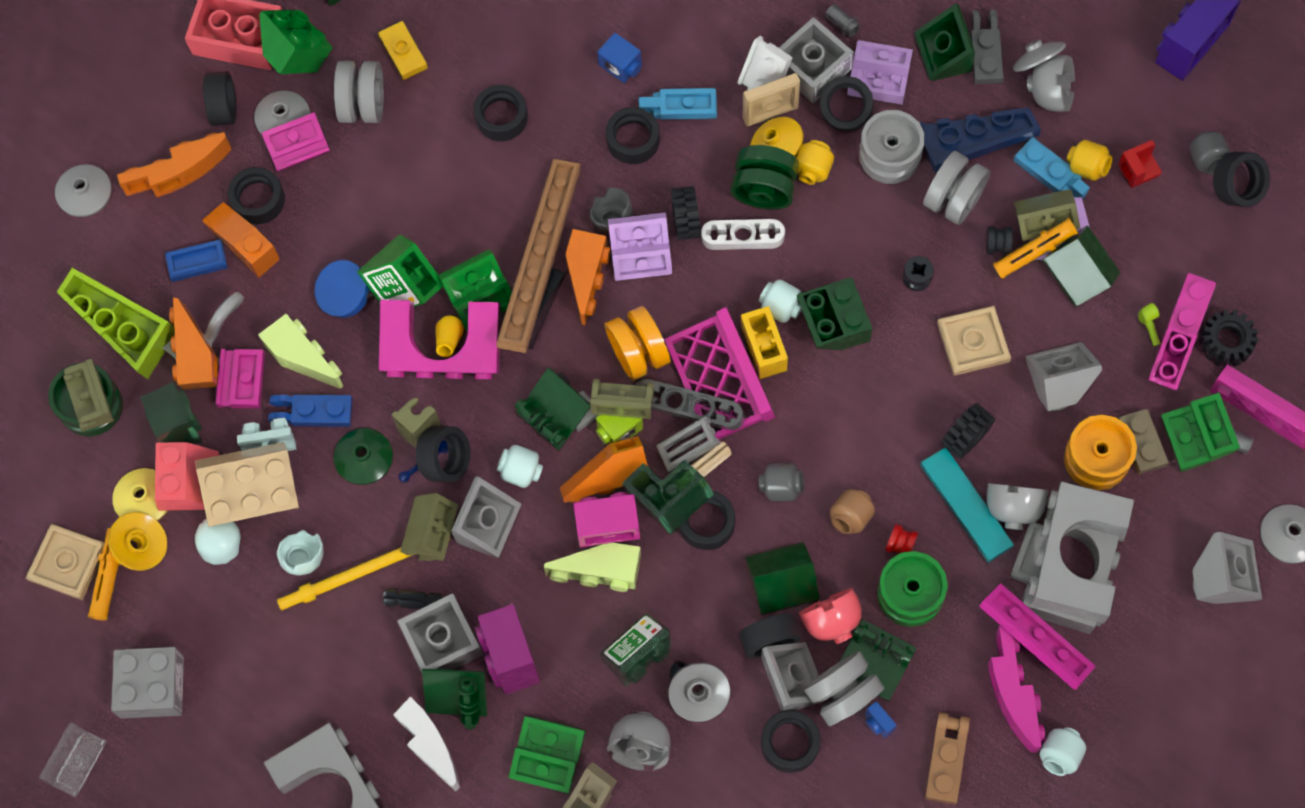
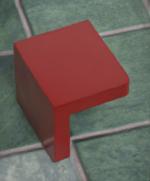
(1139, 164)

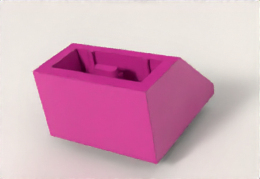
(606, 519)

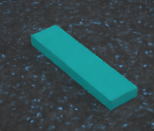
(966, 505)

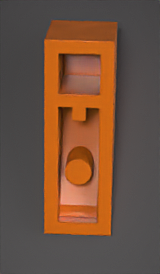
(242, 239)

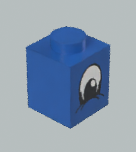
(620, 58)

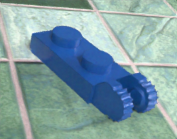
(314, 410)

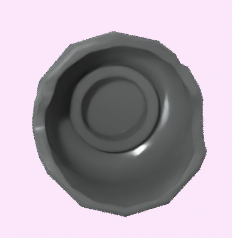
(611, 206)

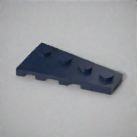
(977, 135)

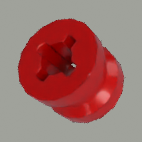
(901, 540)

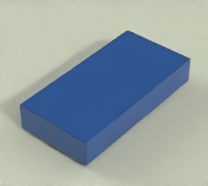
(196, 260)

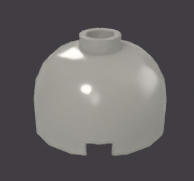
(1052, 83)
(1016, 504)
(640, 741)

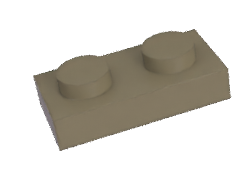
(1149, 451)

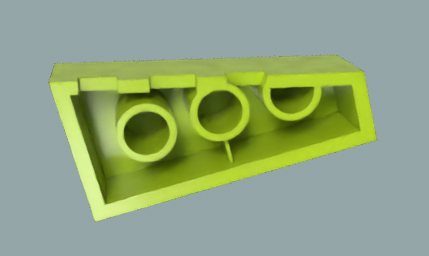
(121, 322)

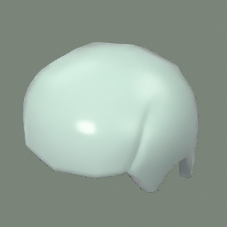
(217, 543)
(300, 553)

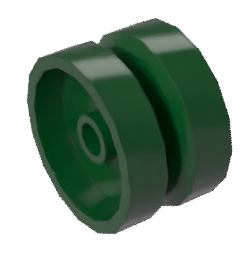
(764, 177)
(63, 407)

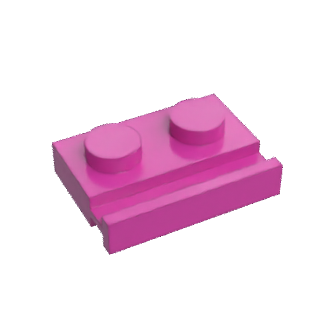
(295, 142)
(240, 378)

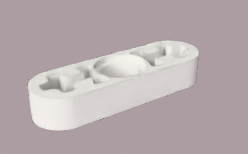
(723, 244)

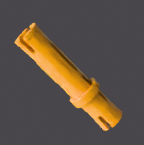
(1066, 229)
(104, 583)

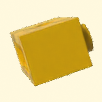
(764, 342)

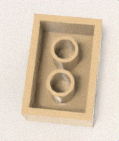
(246, 484)

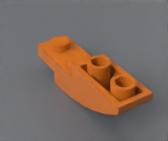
(187, 164)

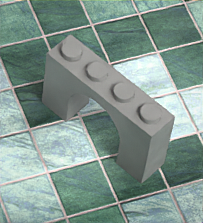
(1105, 558)
(1056, 585)
(319, 754)

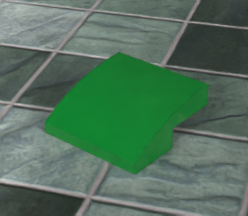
(475, 281)
(1200, 432)
(547, 754)

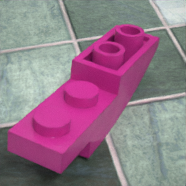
(1181, 331)
(1015, 701)

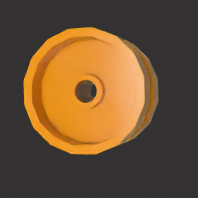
(637, 343)
(1100, 452)

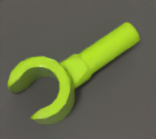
(1146, 317)

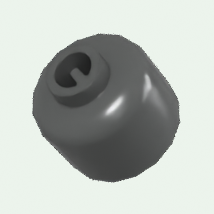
(1208, 150)
(782, 482)

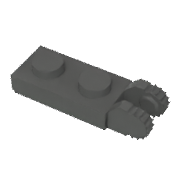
(987, 47)

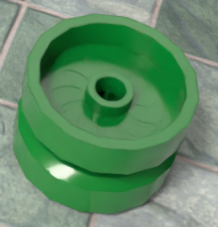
(912, 571)

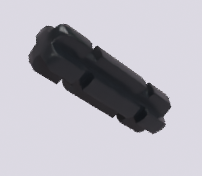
(409, 598)

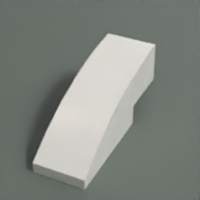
(427, 742)

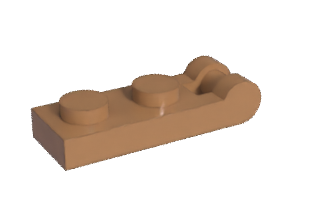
(947, 759)

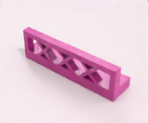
(1261, 404)
(1037, 636)

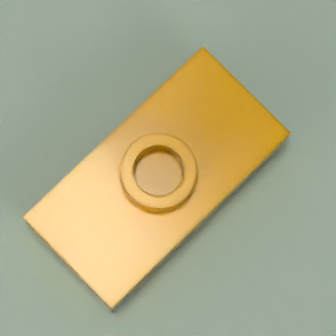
(402, 50)

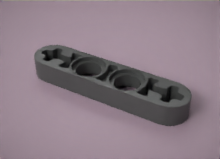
(690, 400)

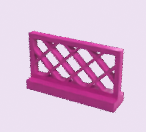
(738, 359)

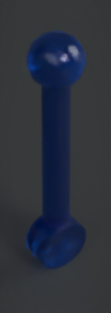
(405, 476)

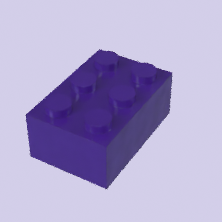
(1194, 34)

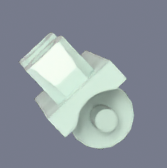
(253, 437)

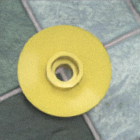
(125, 490)

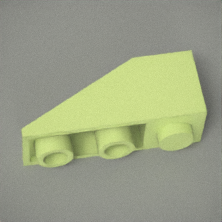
(292, 350)
(606, 565)

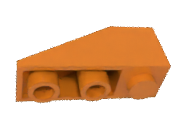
(584, 261)
(195, 358)
(605, 470)

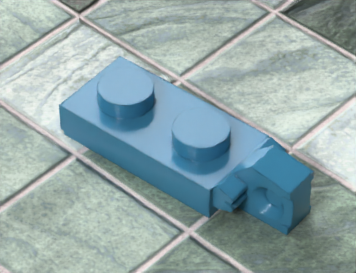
(681, 104)
(1049, 169)

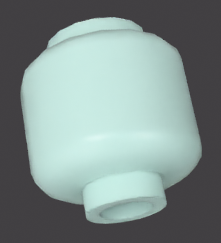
(781, 300)
(519, 466)
(1062, 751)

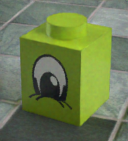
(617, 428)

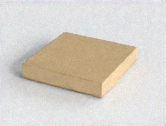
(771, 100)
(973, 340)
(66, 562)

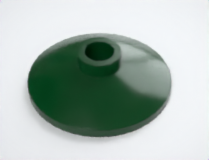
(363, 469)

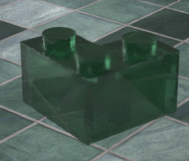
(171, 415)
(670, 499)

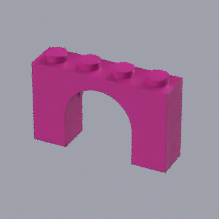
(400, 353)

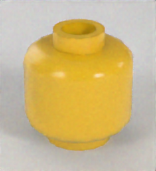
(1089, 160)
(814, 162)

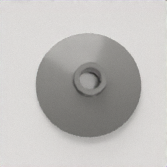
(1037, 54)
(265, 113)
(90, 198)
(1276, 534)
(702, 704)

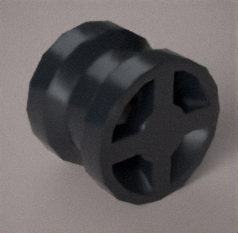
(998, 240)
(917, 280)

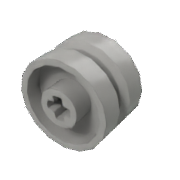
(359, 92)
(891, 146)
(956, 187)
(846, 692)

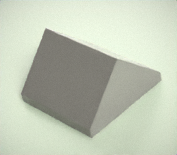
(485, 518)
(789, 672)

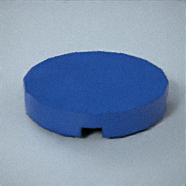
(340, 289)

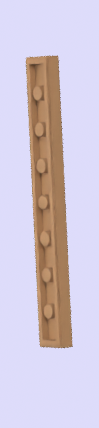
(539, 256)

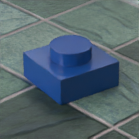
(879, 720)

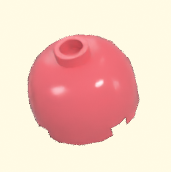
(833, 617)

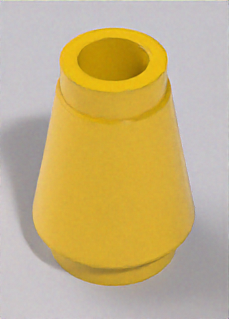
(448, 334)

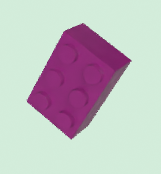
(506, 650)

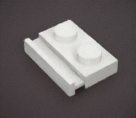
(764, 64)

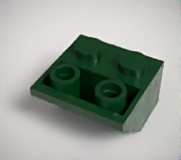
(836, 315)

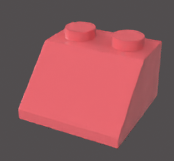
(177, 477)

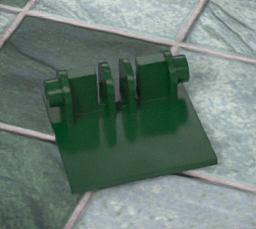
(553, 408)
(884, 653)
(455, 694)

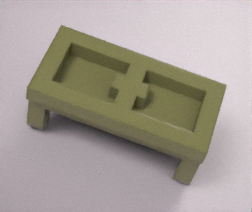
(1045, 213)
(87, 395)
(622, 400)
(411, 425)
(429, 527)

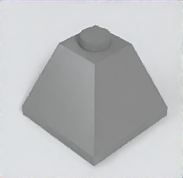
(1063, 374)
(1227, 571)

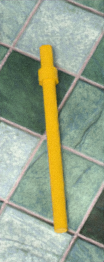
(309, 592)

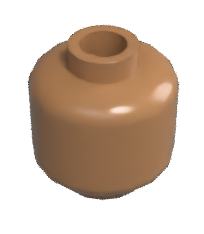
(852, 511)

